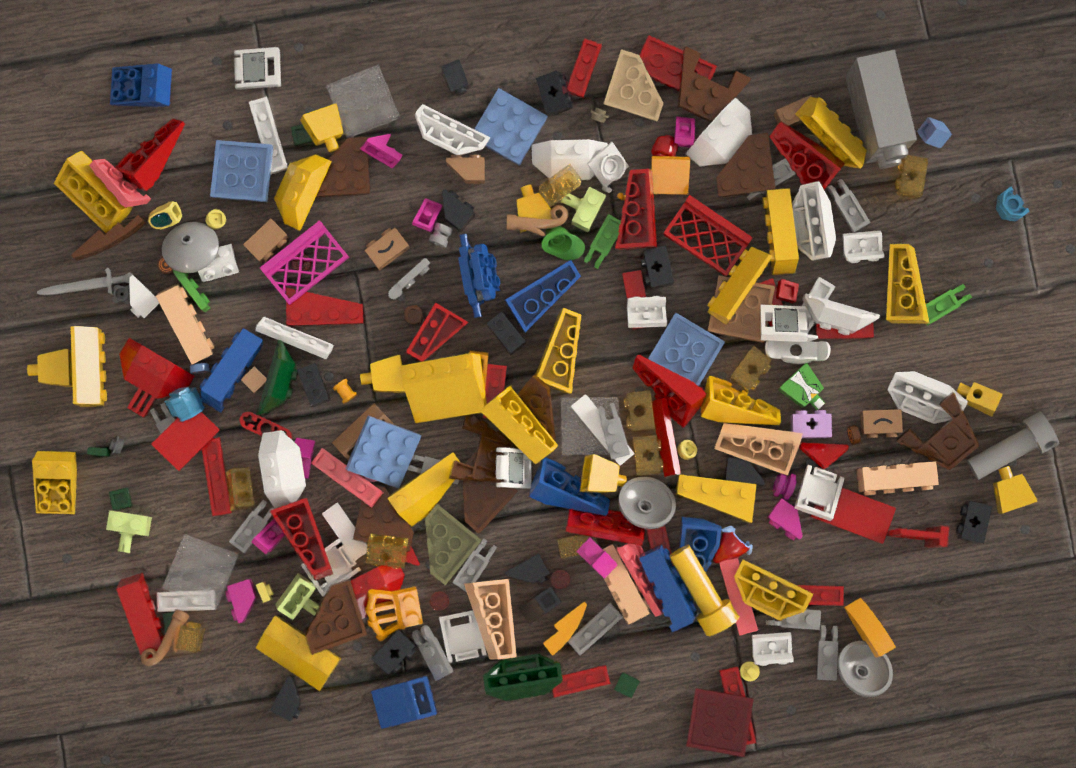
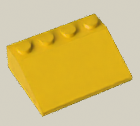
(444, 387)

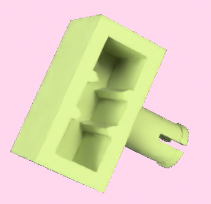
(586, 208)
(128, 526)
(297, 597)

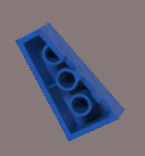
(540, 295)
(230, 369)
(669, 587)

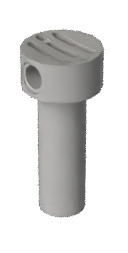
(1036, 434)

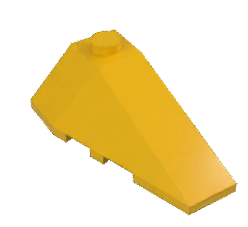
(732, 406)
(423, 492)

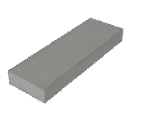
(595, 629)

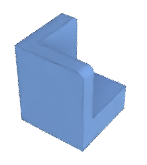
(934, 132)

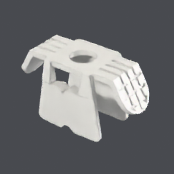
(810, 350)

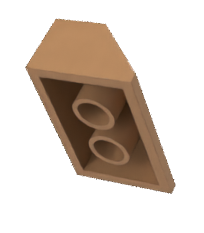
(346, 441)

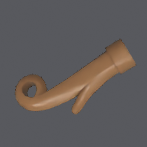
(534, 224)
(171, 637)

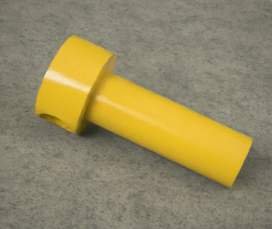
(714, 614)

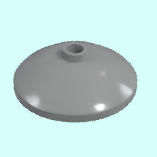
(193, 254)
(647, 494)
(875, 672)

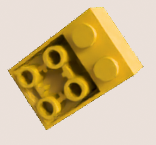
(55, 482)

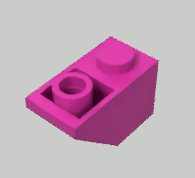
(787, 518)
(243, 598)

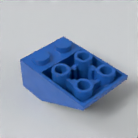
(141, 85)
(404, 702)

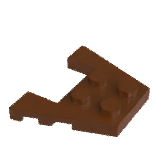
(703, 95)
(950, 442)
(485, 459)

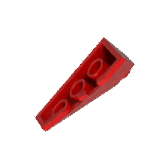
(806, 157)
(148, 162)
(682, 394)

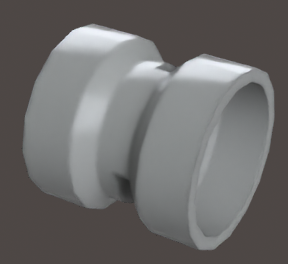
(440, 235)

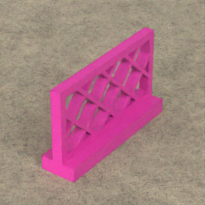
(293, 250)

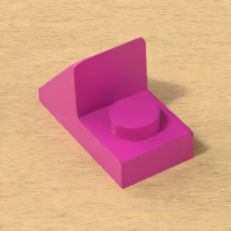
(684, 132)
(379, 150)
(427, 215)
(306, 449)
(268, 538)
(597, 558)

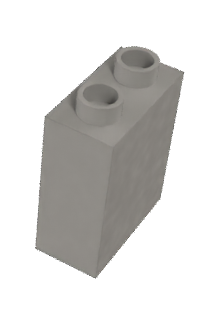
(881, 108)

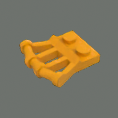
(406, 610)

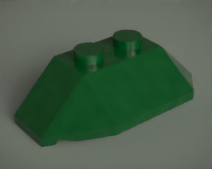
(279, 380)
(522, 677)

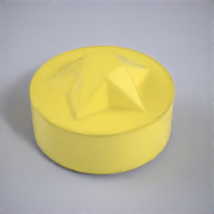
(215, 219)
(687, 449)
(749, 671)

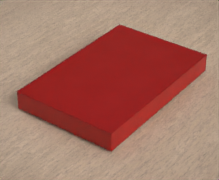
(185, 439)

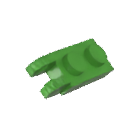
(604, 239)
(191, 286)
(945, 304)

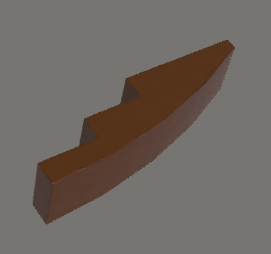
(101, 242)

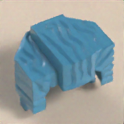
(1010, 206)
(184, 403)

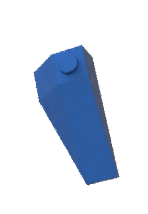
(560, 489)
(702, 538)

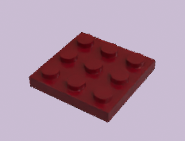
(720, 722)

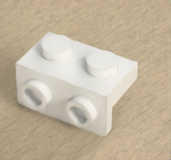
(862, 246)
(222, 265)
(646, 312)
(772, 648)

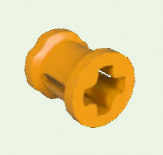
(344, 391)

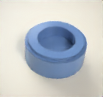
(199, 368)

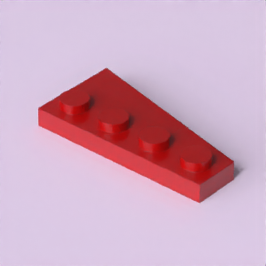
(321, 310)

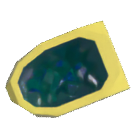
(165, 215)

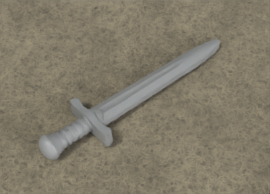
(90, 284)

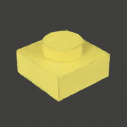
(265, 591)

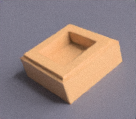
(254, 379)

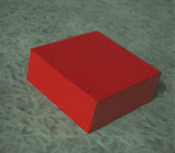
(787, 291)

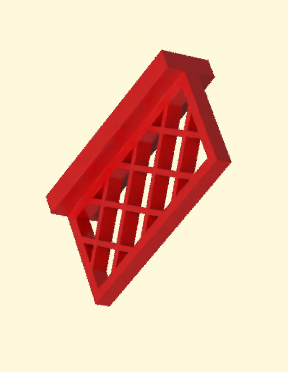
(712, 220)
(933, 536)

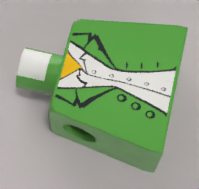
(803, 388)

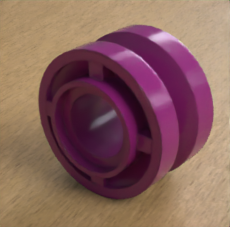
(784, 485)

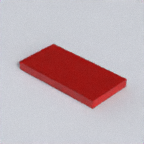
(665, 63)
(861, 516)
(610, 527)

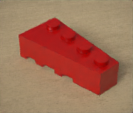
(638, 213)

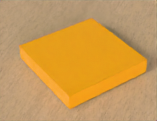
(670, 174)

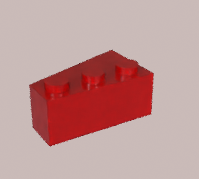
(434, 332)

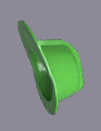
(562, 243)

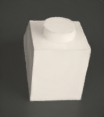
(140, 298)

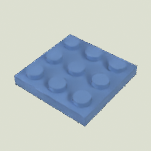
(510, 126)
(241, 171)
(686, 349)
(383, 452)

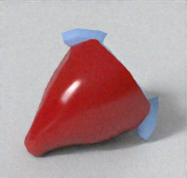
(731, 546)

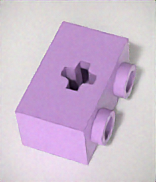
(822, 422)

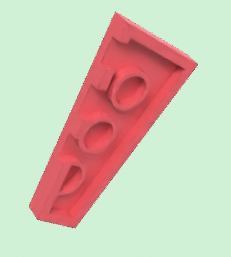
(630, 555)

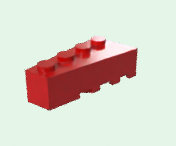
(302, 533)
(140, 612)

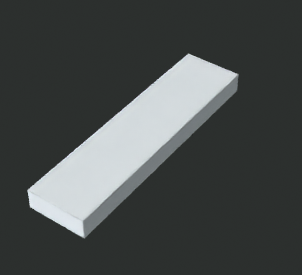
(268, 132)
(294, 337)
(590, 416)

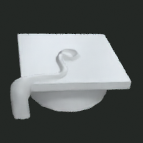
(608, 166)

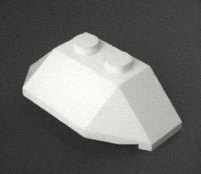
(448, 132)
(722, 136)
(556, 154)
(813, 221)
(837, 315)
(921, 396)
(281, 468)

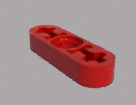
(250, 427)

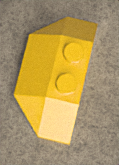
(300, 189)
(770, 592)

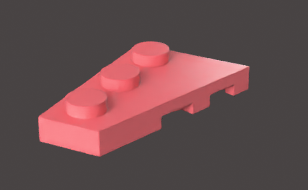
(113, 179)

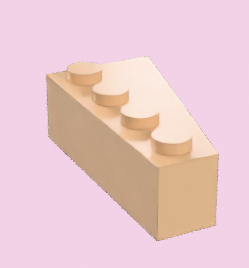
(184, 323)
(760, 445)
(897, 477)
(624, 589)
(494, 616)

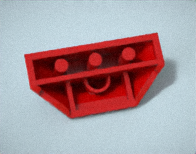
(151, 371)
(380, 578)

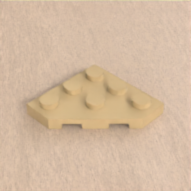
(633, 88)

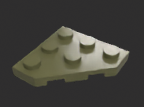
(447, 544)

